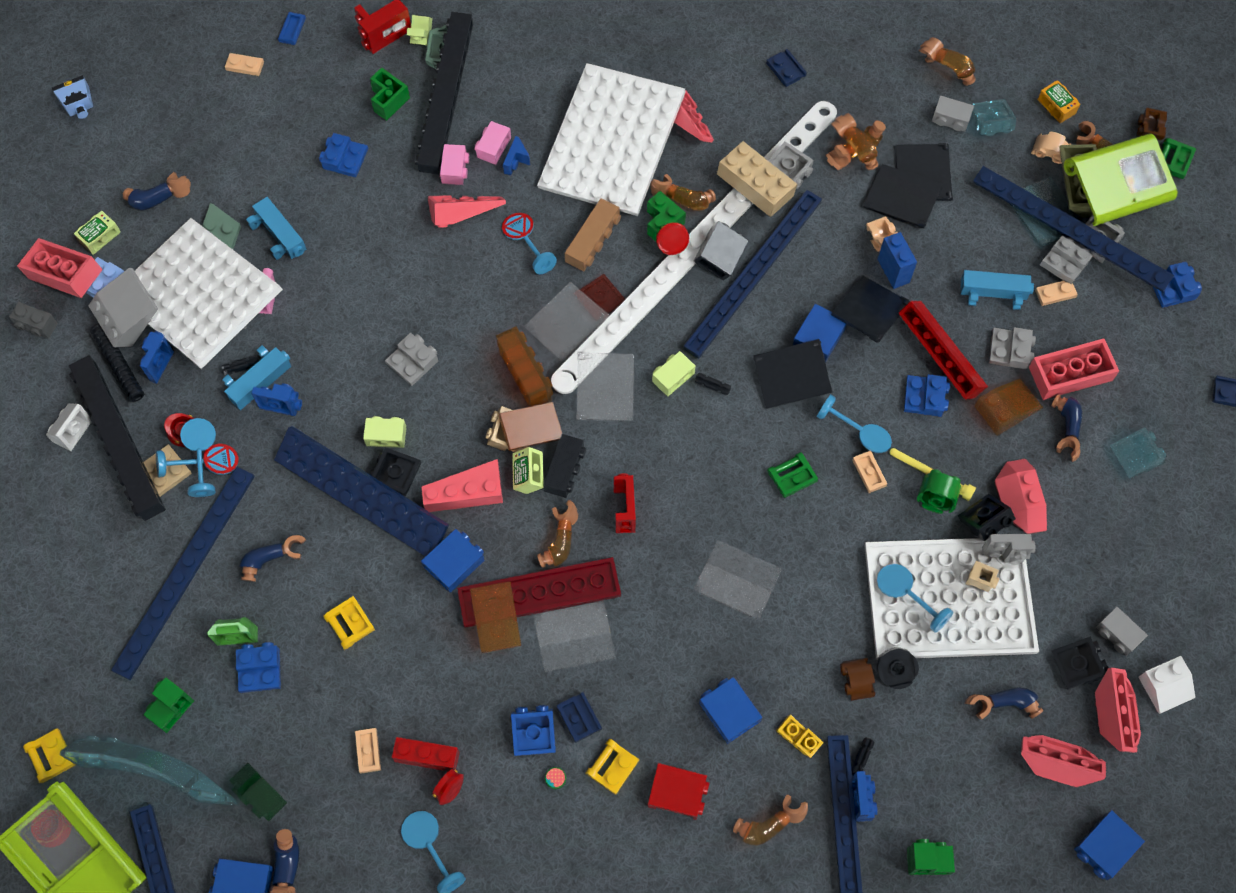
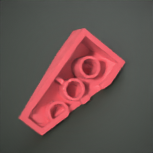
(691, 120)
(449, 210)

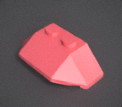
(1021, 490)
(1118, 711)
(1062, 761)

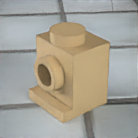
(982, 570)

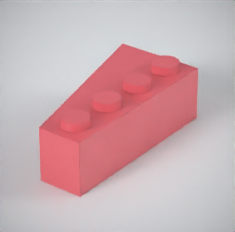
(466, 489)

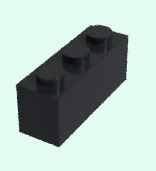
(564, 466)

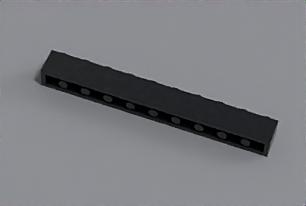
(445, 92)
(117, 439)

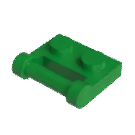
(1181, 158)
(794, 480)

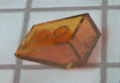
(1007, 406)
(495, 617)

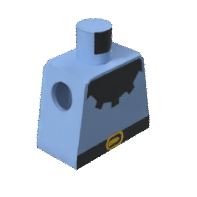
(74, 96)

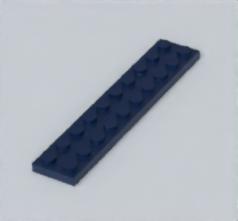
(360, 492)

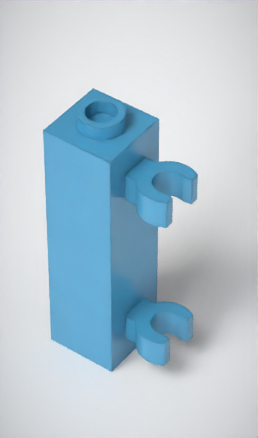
(279, 227)
(996, 285)
(260, 375)

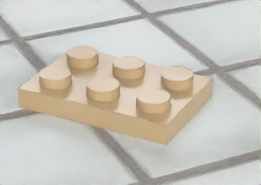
(174, 473)

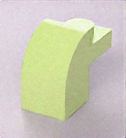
(419, 29)

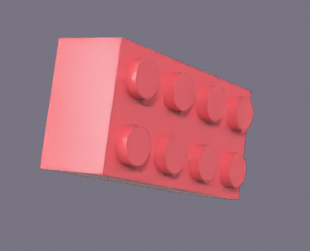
(60, 267)
(1073, 369)

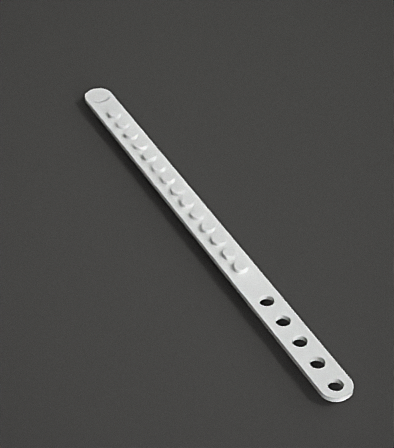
(674, 267)

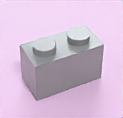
(952, 113)
(1121, 631)

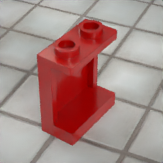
(625, 521)
(678, 791)

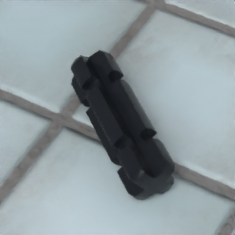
(240, 365)
(713, 383)
(863, 755)

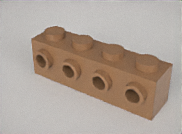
(592, 235)

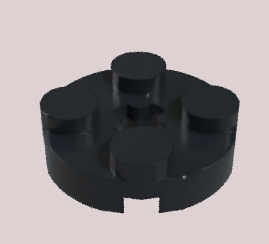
(907, 674)

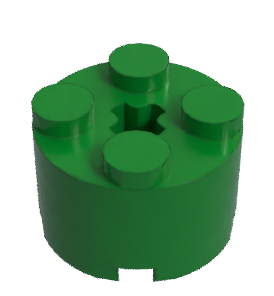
(939, 492)

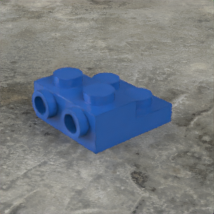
(343, 155)
(1182, 286)
(157, 355)
(926, 395)
(279, 399)
(258, 667)
(533, 730)
(863, 798)

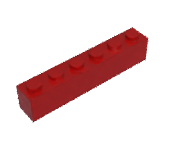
(943, 350)

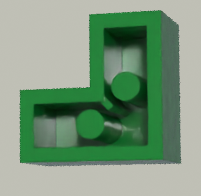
(390, 93)
(664, 212)
(168, 706)
(930, 858)

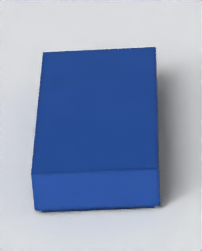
(291, 28)

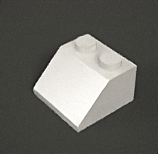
(69, 426)
(1169, 684)

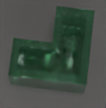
(254, 789)

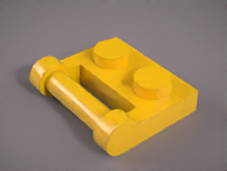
(354, 618)
(51, 744)
(617, 771)

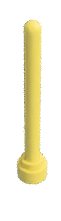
(966, 490)

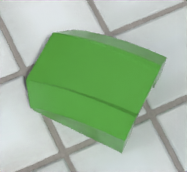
(233, 631)

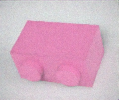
(493, 142)
(453, 164)

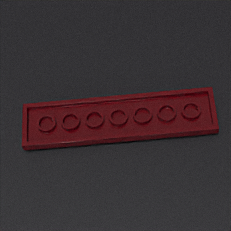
(553, 589)

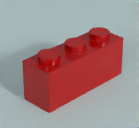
(425, 754)

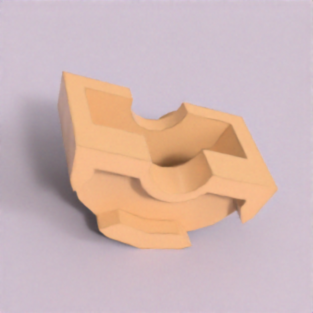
(1049, 146)
(880, 229)

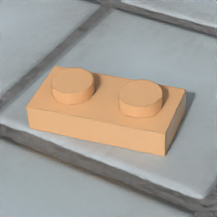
(244, 64)
(1055, 292)
(869, 471)
(367, 750)

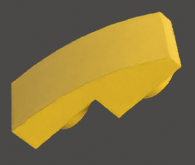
(799, 736)

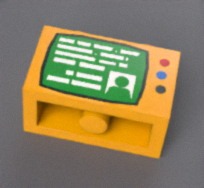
(1058, 101)

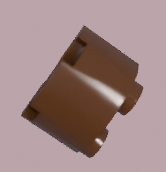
(1153, 123)
(859, 678)

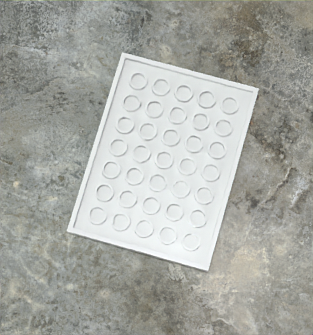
(611, 138)
(202, 291)
(981, 620)

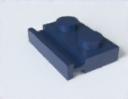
(786, 68)
(1224, 391)
(579, 717)

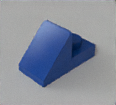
(515, 155)

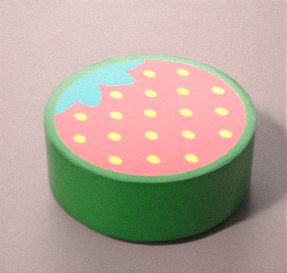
(555, 778)

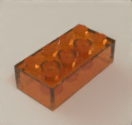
(524, 368)

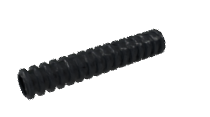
(117, 364)

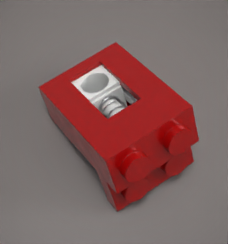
(383, 25)

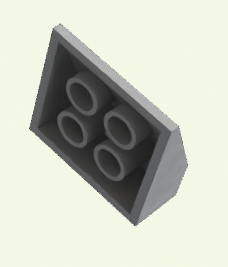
(123, 309)

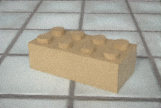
(756, 179)

